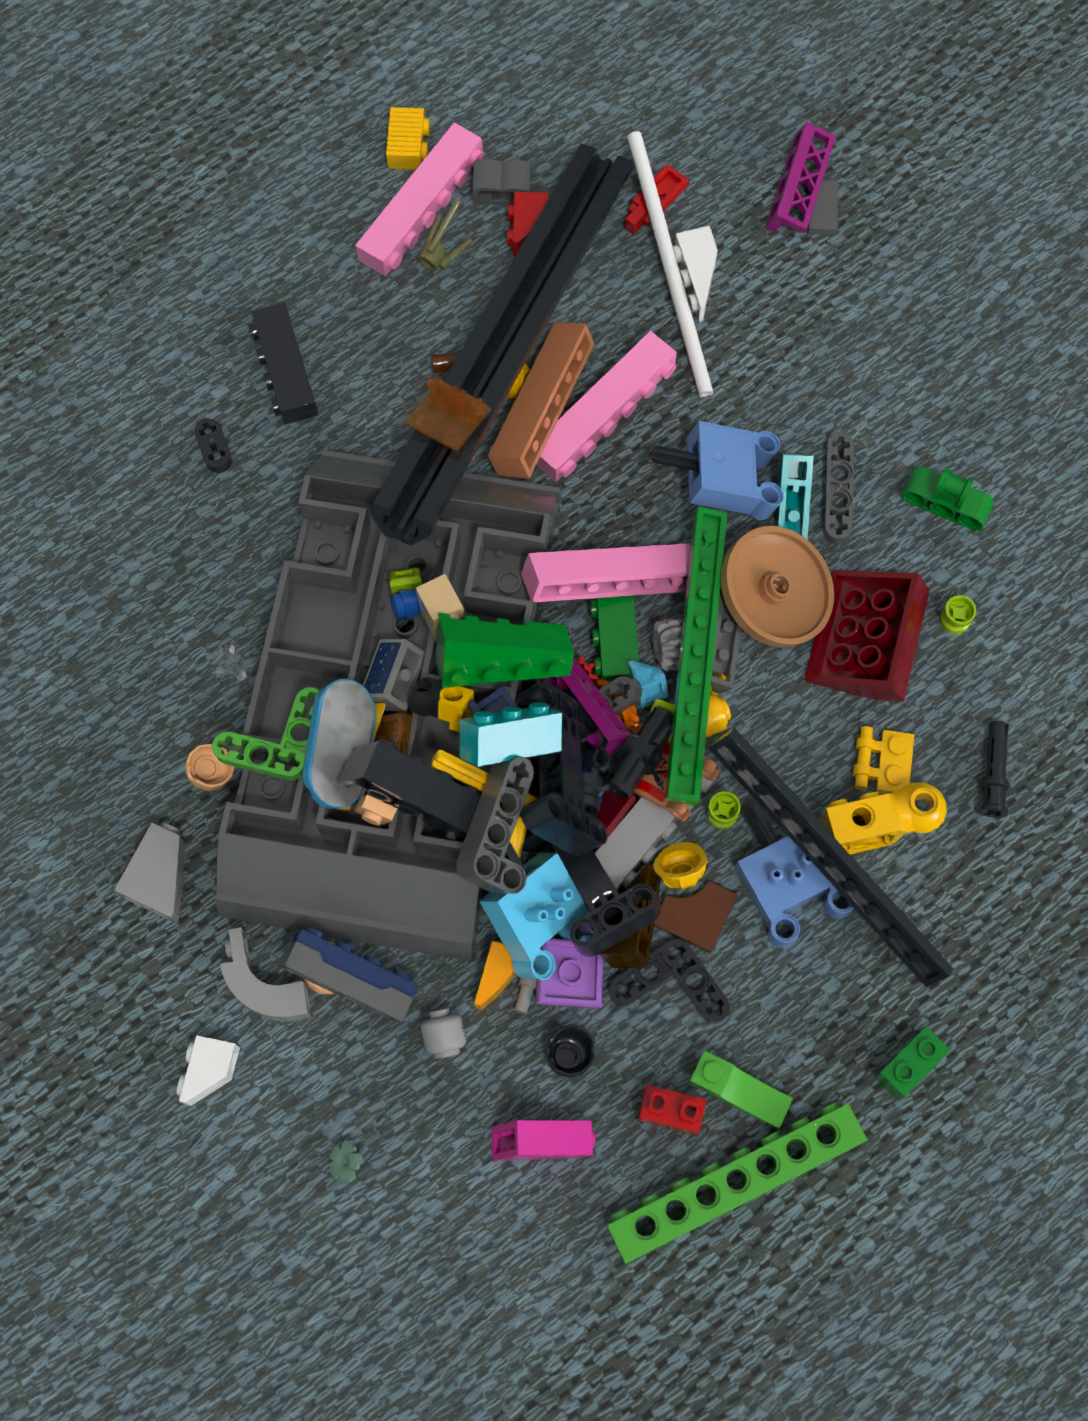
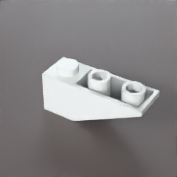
(697, 258)

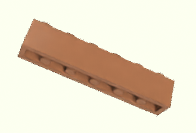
(541, 400)

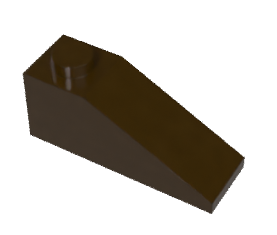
(634, 949)

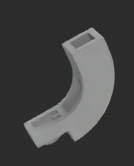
(273, 1002)

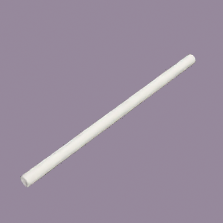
(670, 265)

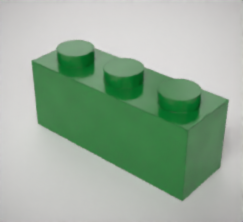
(614, 636)

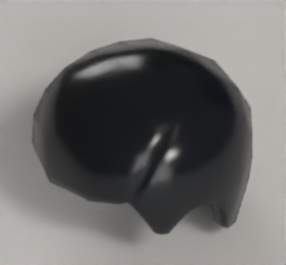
(561, 1050)

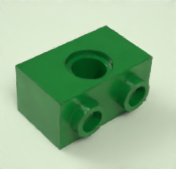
(912, 1063)

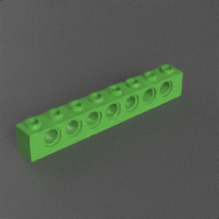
(846, 1136)

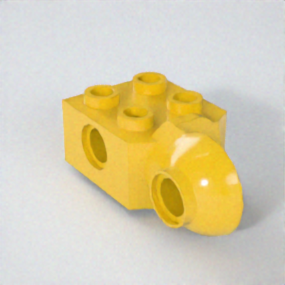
(884, 817)

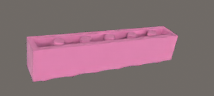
(420, 200)
(606, 404)
(606, 572)

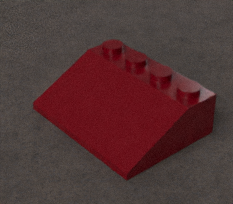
(870, 634)

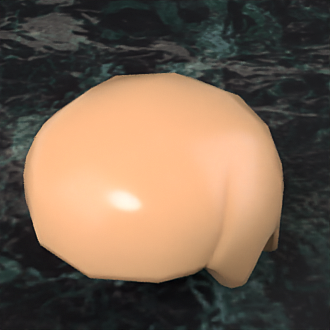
(206, 770)

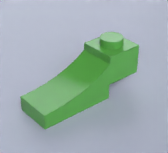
(740, 1090)

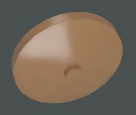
(777, 586)

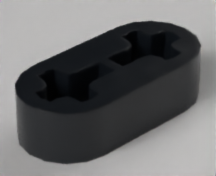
(207, 447)

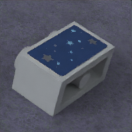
(394, 673)

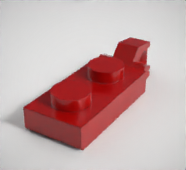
(669, 187)

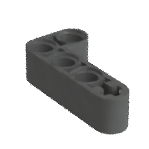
(511, 783)

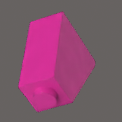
(542, 1140)

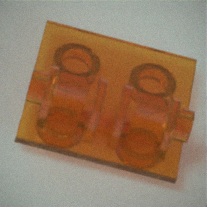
(447, 414)

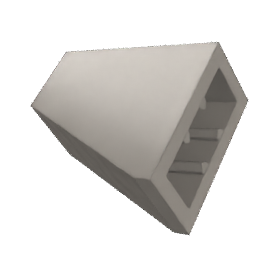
(156, 872)

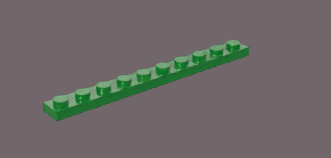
(696, 657)

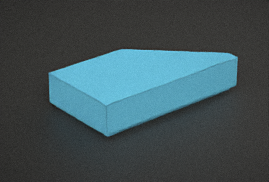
(652, 682)

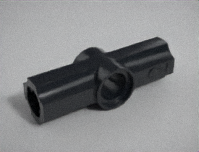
(641, 753)

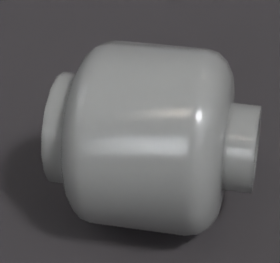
(443, 1034)

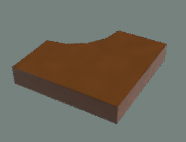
(697, 917)

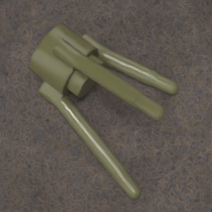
(433, 252)

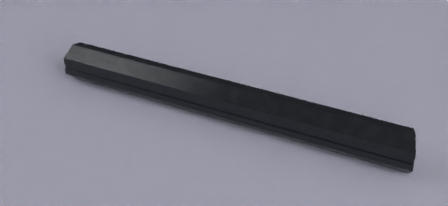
(503, 339)

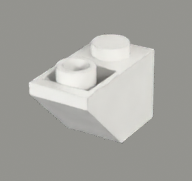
(208, 1069)

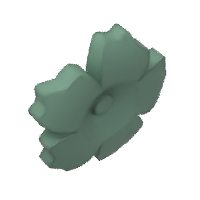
(345, 1161)

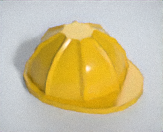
(681, 865)

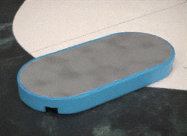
(339, 722)

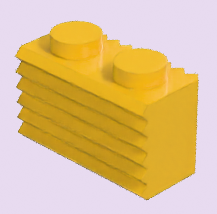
(406, 138)

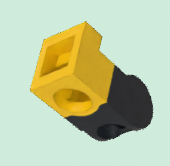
(442, 703)

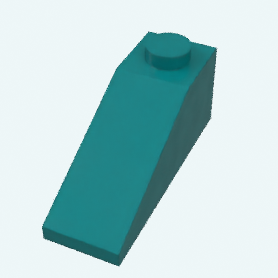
(796, 484)

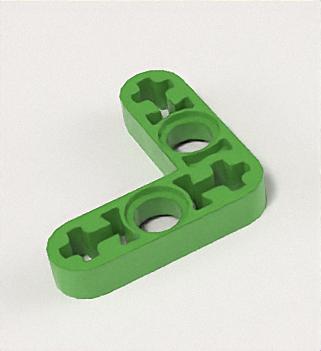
(286, 749)

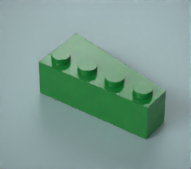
(500, 651)

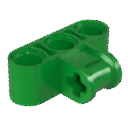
(948, 497)

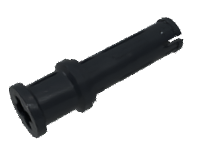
(995, 782)

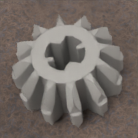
(667, 643)

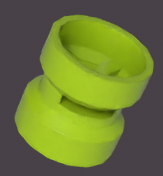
(958, 608)
(723, 804)

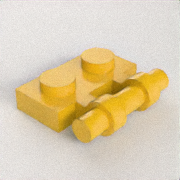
(894, 760)

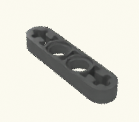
(839, 488)

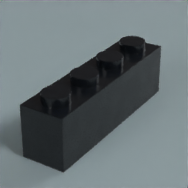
(284, 362)

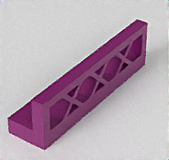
(791, 178)
(596, 707)

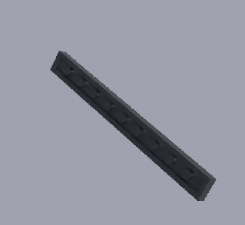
(830, 857)

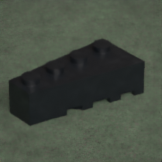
(412, 786)

